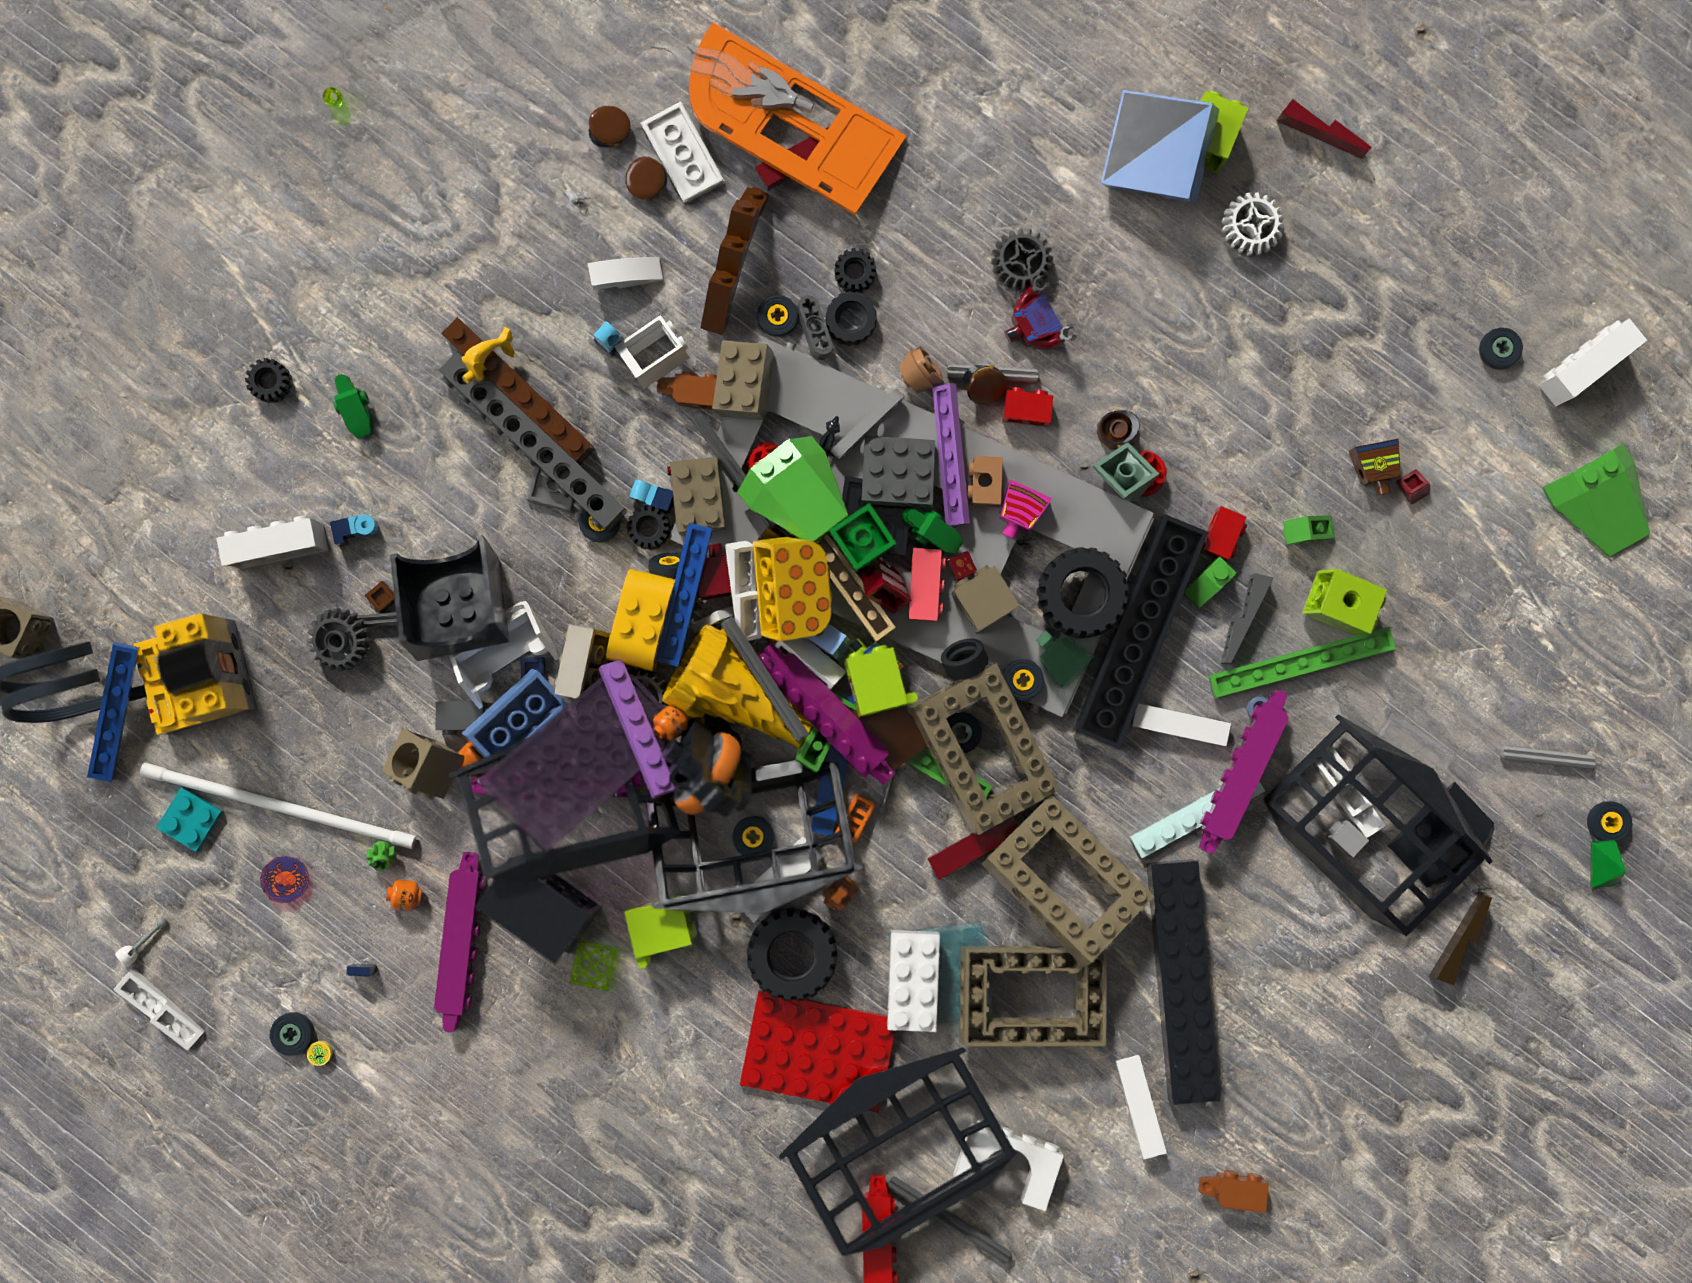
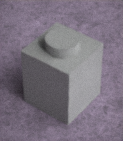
(1346, 838)

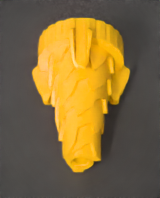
(720, 684)

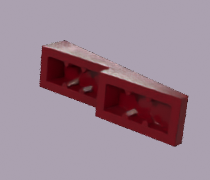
(1335, 135)
(772, 177)
(970, 848)

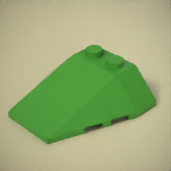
(795, 489)
(1603, 500)

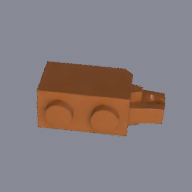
(689, 389)
(840, 893)
(1236, 1191)

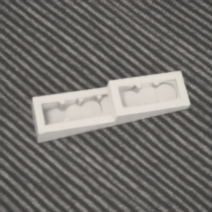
(743, 587)
(1181, 725)
(159, 1008)
(1140, 1107)

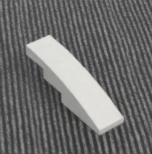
(1351, 800)

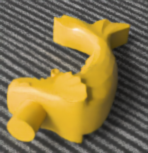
(476, 355)

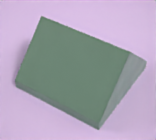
(1126, 472)

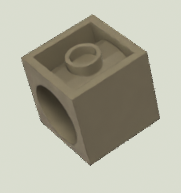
(984, 598)
(33, 629)
(422, 765)

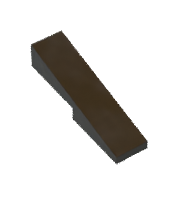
(1469, 929)

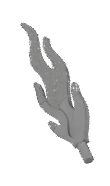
(765, 93)

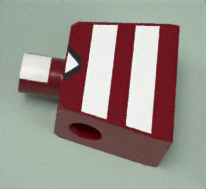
(884, 586)

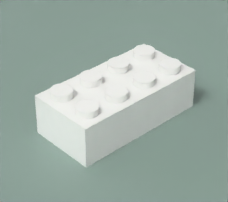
(1591, 361)
(272, 544)
(913, 980)

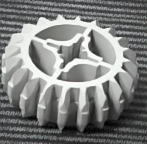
(1269, 218)

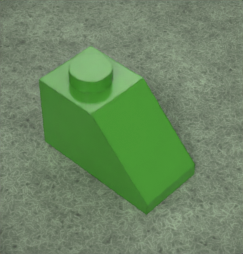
(1308, 529)
(1209, 582)
(813, 750)

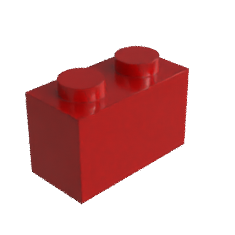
(1027, 407)
(1224, 533)

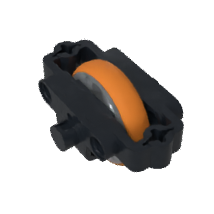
(709, 768)

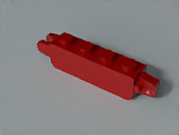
(878, 1262)

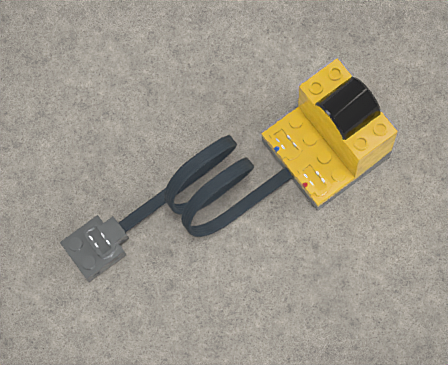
(188, 672)

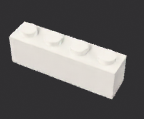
(789, 866)

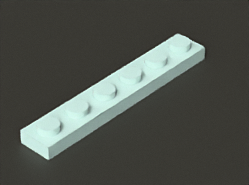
(1175, 825)

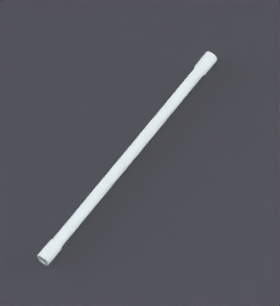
(162, 774)

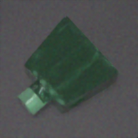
(1062, 657)

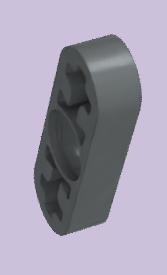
(812, 337)

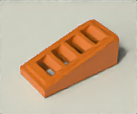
(861, 823)

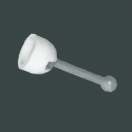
(129, 954)

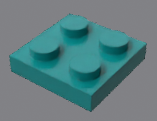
(189, 819)

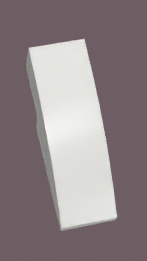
(625, 272)

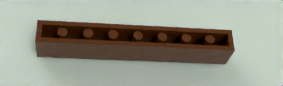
(522, 395)

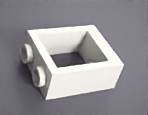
(642, 339)

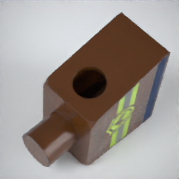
(1377, 464)

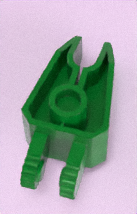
(353, 407)
(932, 530)

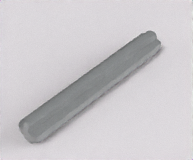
(1011, 374)
(1548, 757)

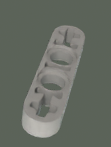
(867, 424)

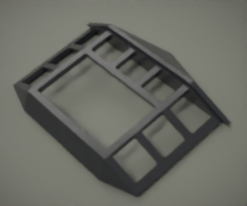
(1421, 781)
(568, 857)
(767, 894)
(865, 1094)

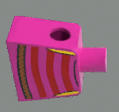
(1021, 508)

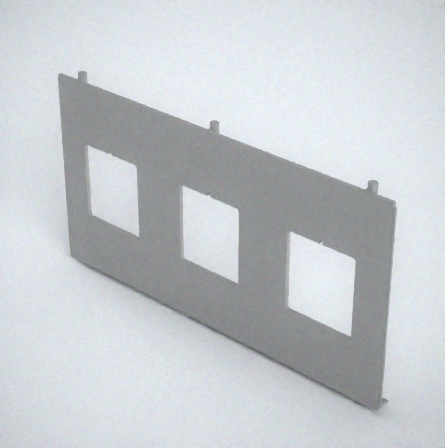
(1076, 515)

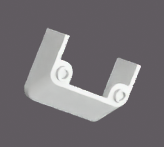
(476, 666)

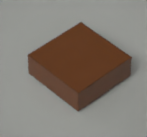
(381, 596)

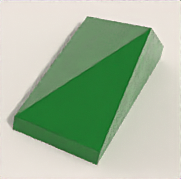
(1605, 864)

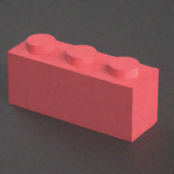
(926, 584)

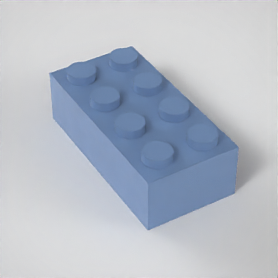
(515, 714)

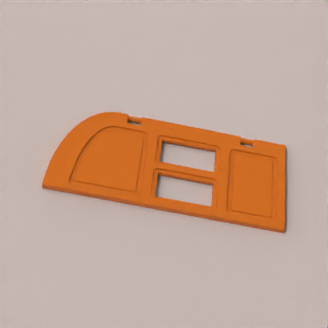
(848, 154)

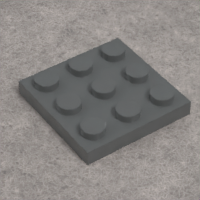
(898, 472)

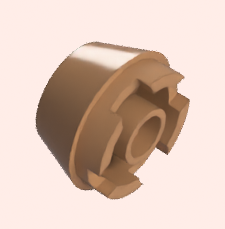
(919, 371)

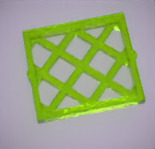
(588, 984)

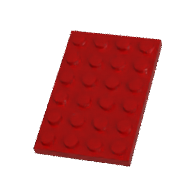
(813, 1048)

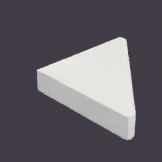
(714, 618)

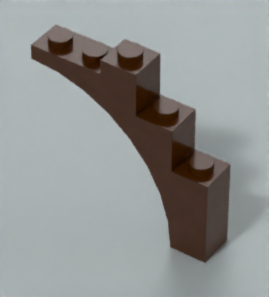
(731, 258)

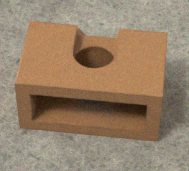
(991, 468)

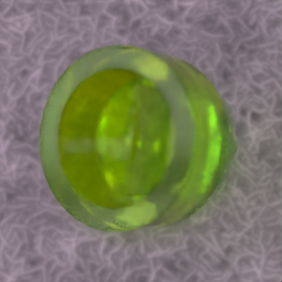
(330, 100)

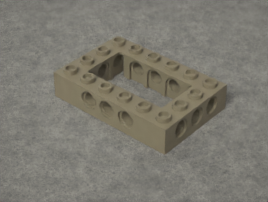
(931, 721)
(1044, 905)
(1091, 998)

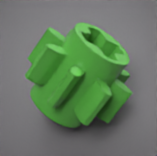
(381, 856)

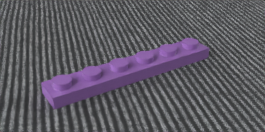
(951, 455)
(637, 728)

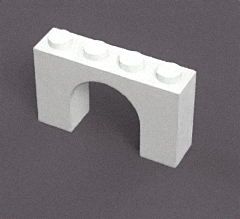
(1042, 1159)

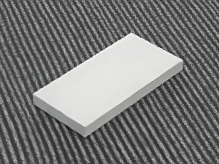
(682, 152)

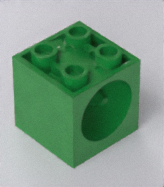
(862, 538)

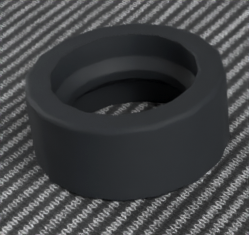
(969, 667)

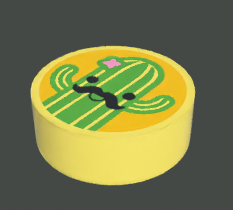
(319, 1053)

